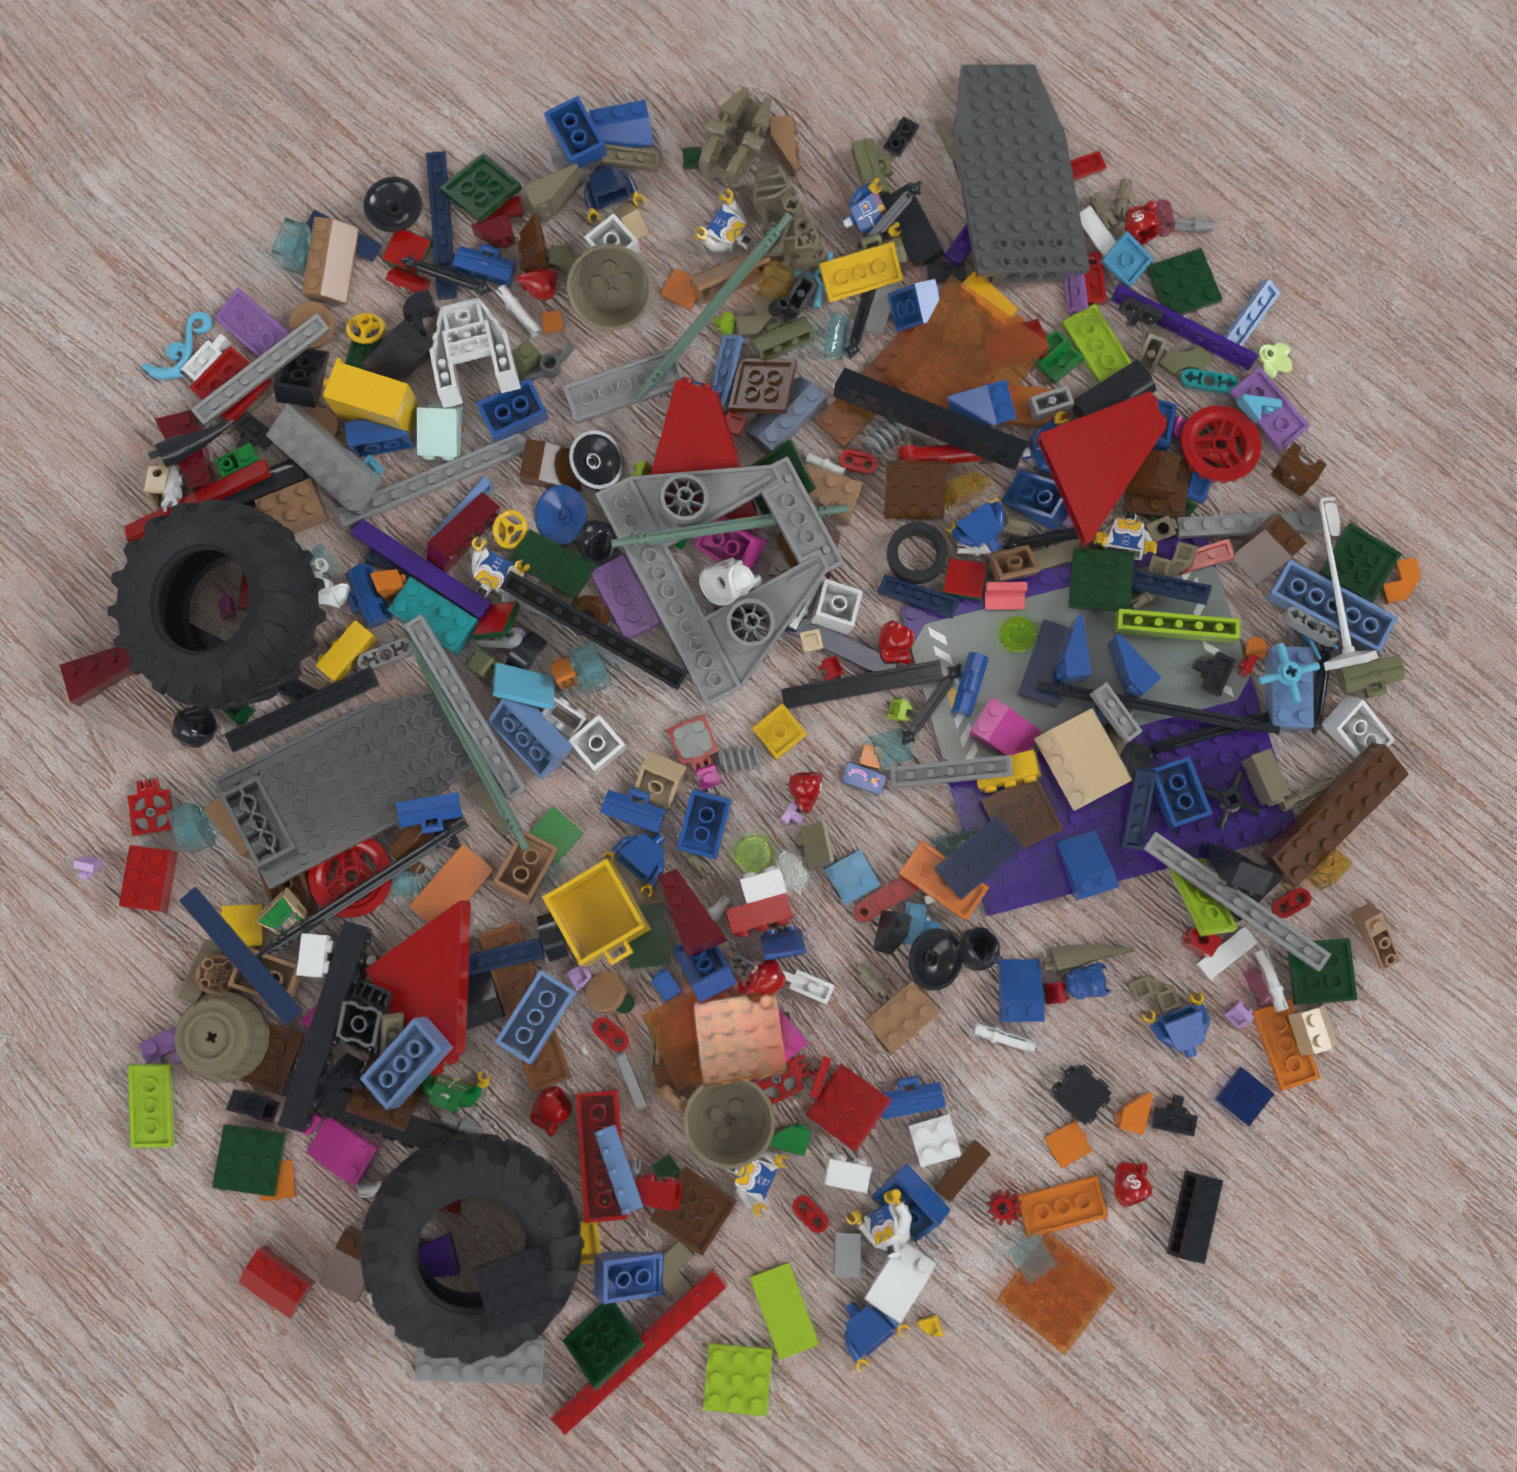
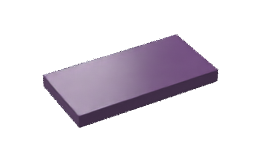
(250, 323)
(1283, 424)
(625, 597)

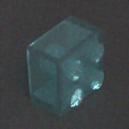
(292, 246)
(588, 663)
(191, 828)

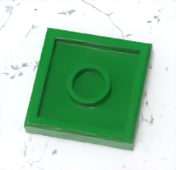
(558, 832)

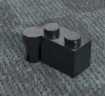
(795, 297)

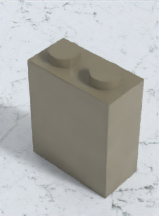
(1266, 778)

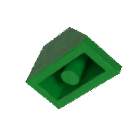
(792, 1138)

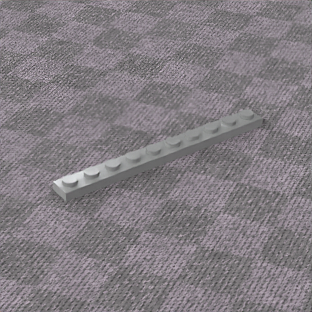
(434, 479)
(465, 706)
(1237, 902)

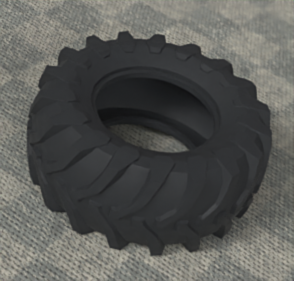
(157, 595)
(437, 1174)

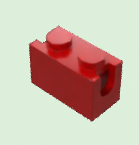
(1202, 946)
(658, 1192)

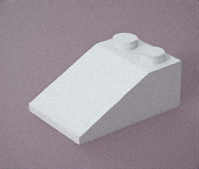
(1356, 726)
(900, 1282)

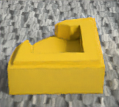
(931, 1325)

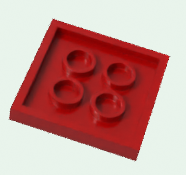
(221, 371)
(848, 1107)

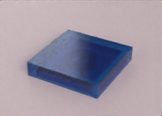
(1244, 1096)

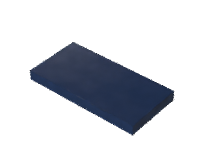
(1043, 663)
(978, 857)

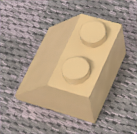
(660, 778)
(1313, 1030)

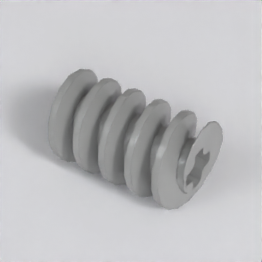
(883, 435)
(739, 758)

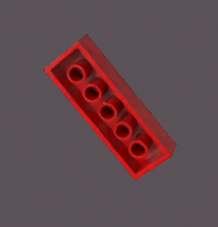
(595, 1112)

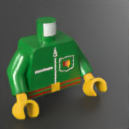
(453, 1093)

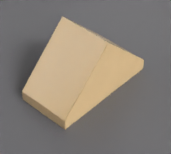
(631, 218)

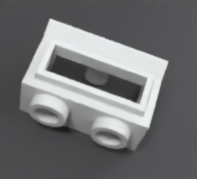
(559, 725)

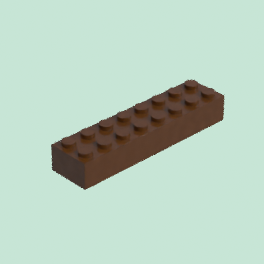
(1334, 814)

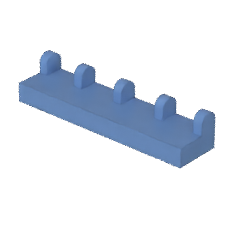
(1253, 312)
(726, 367)
(484, 486)
(619, 1169)

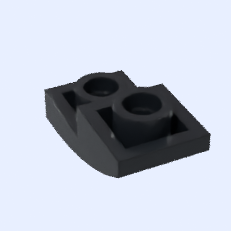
(901, 136)

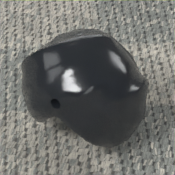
(595, 541)
(194, 726)
(978, 949)

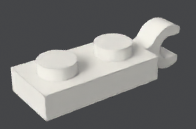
(205, 357)
(173, 488)
(809, 986)

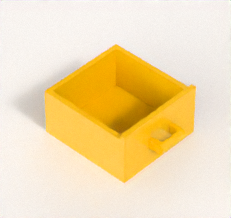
(370, 397)
(597, 914)

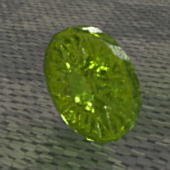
(1017, 634)
(753, 853)

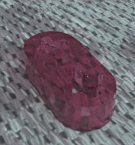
(1167, 217)
(1257, 987)

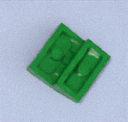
(1060, 358)

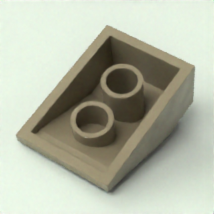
(552, 191)
(816, 846)

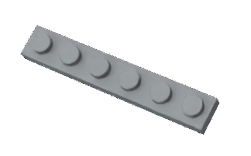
(952, 771)

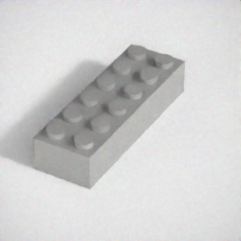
(324, 457)

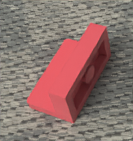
(1005, 595)

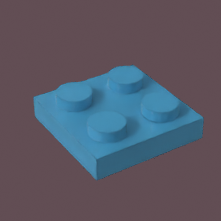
(1127, 259)
(852, 877)

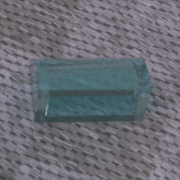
(836, 336)

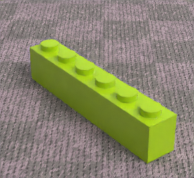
(1176, 626)

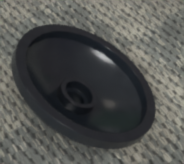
(389, 195)
(605, 458)
(942, 962)

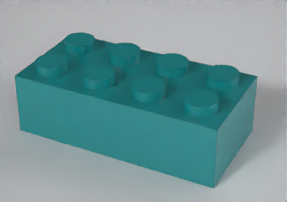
(448, 622)

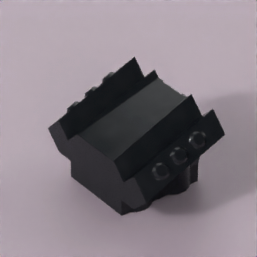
(361, 1017)

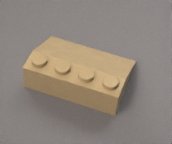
(1083, 759)

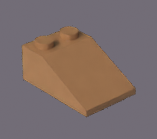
(525, 870)

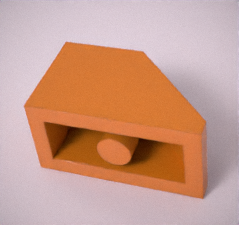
(389, 583)
(564, 673)
(1134, 1114)

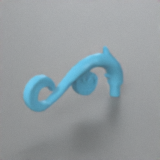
(176, 347)

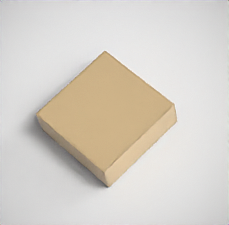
(811, 640)

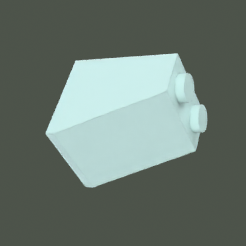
(439, 431)

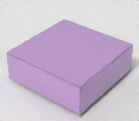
(579, 977)

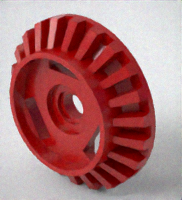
(1227, 426)
(328, 890)

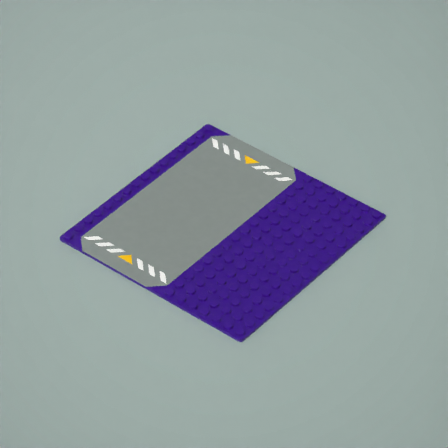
(1038, 871)

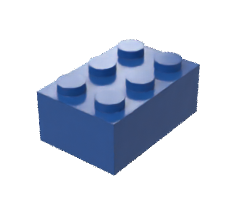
(575, 133)
(513, 411)
(1180, 793)

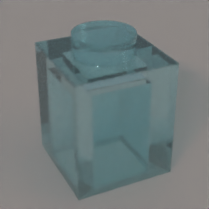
(406, 884)

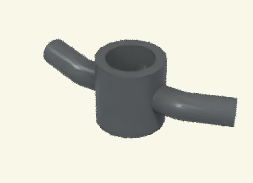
(550, 358)

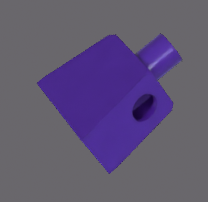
(440, 1256)

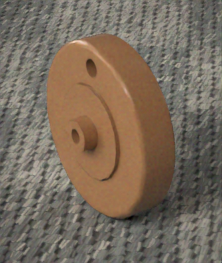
(304, 312)

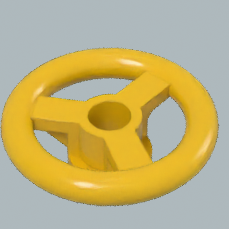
(366, 325)
(501, 527)

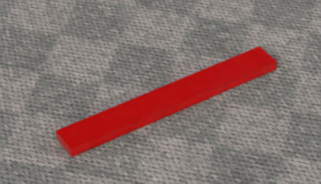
(218, 490)

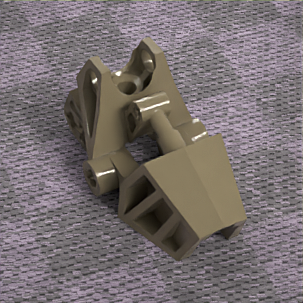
(746, 121)
(772, 199)

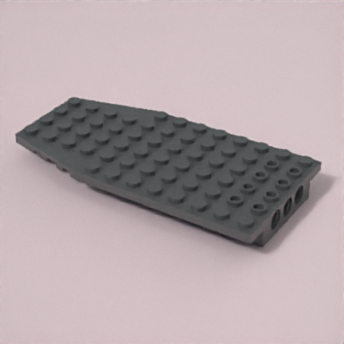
(1016, 178)
(341, 783)

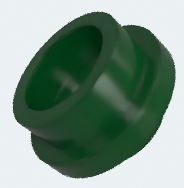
(627, 1004)

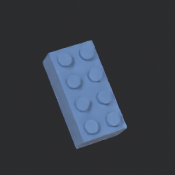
(1278, 696)
(530, 736)
(536, 1017)
(406, 1063)

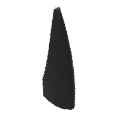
(181, 447)

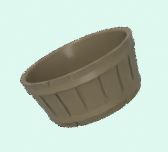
(614, 304)
(239, 1041)
(718, 1141)

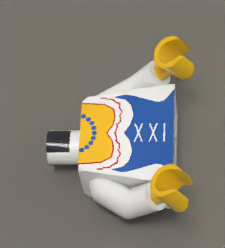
(726, 228)
(1126, 536)
(491, 569)
(756, 1178)
(887, 1225)

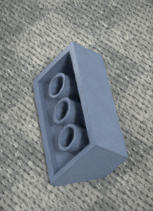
(774, 429)

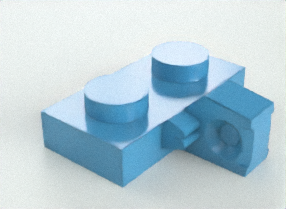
(919, 921)

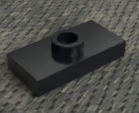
(942, 270)

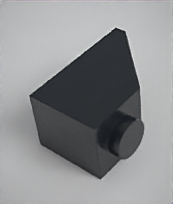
(1139, 757)
(891, 931)

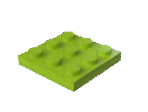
(737, 1379)

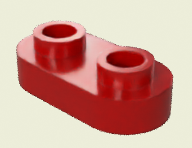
(858, 460)
(1290, 903)
(610, 1034)
(810, 1213)

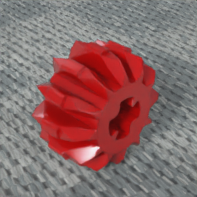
(998, 1212)

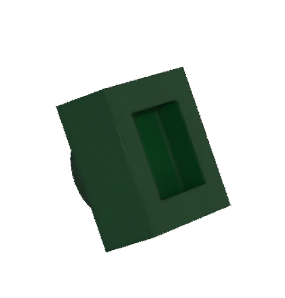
(691, 157)
(666, 1167)

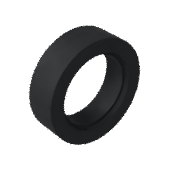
(917, 529)

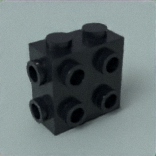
(1081, 1093)

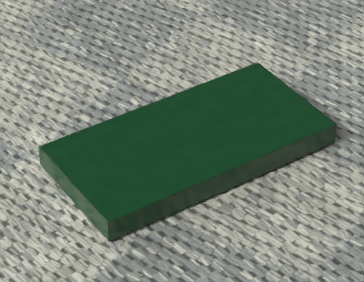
(553, 564)

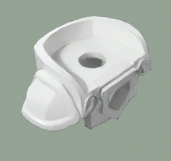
(737, 581)
(330, 595)

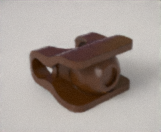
(1294, 473)
(407, 842)

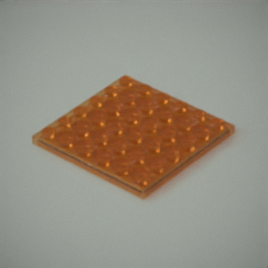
(964, 348)

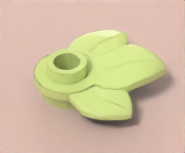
(1277, 361)

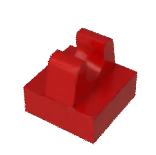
(833, 668)
(1055, 993)

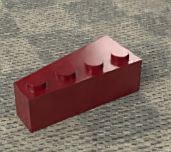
(197, 467)
(457, 536)
(94, 673)
(691, 919)

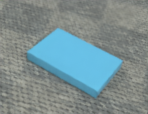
(523, 686)

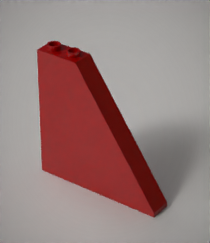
(697, 438)
(1099, 457)
(431, 977)

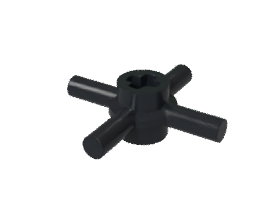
(1235, 796)

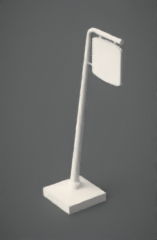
(1332, 527)

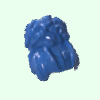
(1087, 982)

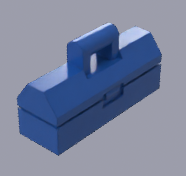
(484, 267)
(371, 604)
(970, 684)
(418, 810)
(641, 815)
(921, 1099)

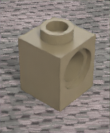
(1152, 528)

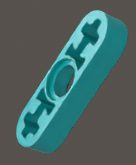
(1195, 373)

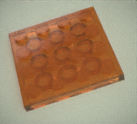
(676, 1038)
(740, 1039)
(1062, 1300)

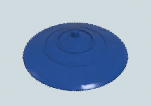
(560, 514)

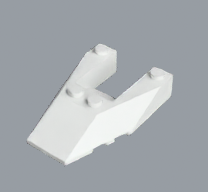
(465, 334)

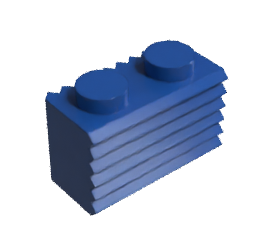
(666, 985)

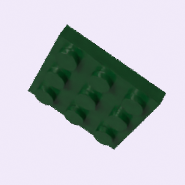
(481, 188)
(1184, 282)
(784, 450)
(1361, 562)
(1101, 580)
(1332, 983)
(249, 1160)
(603, 1343)

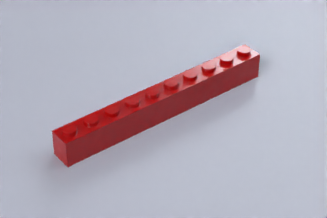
(654, 1337)

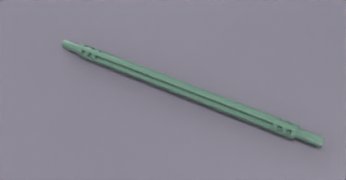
(713, 306)
(714, 528)
(472, 751)

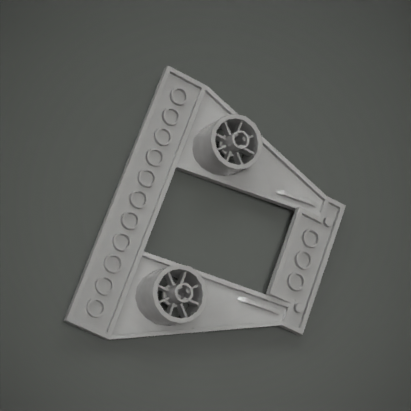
(708, 645)

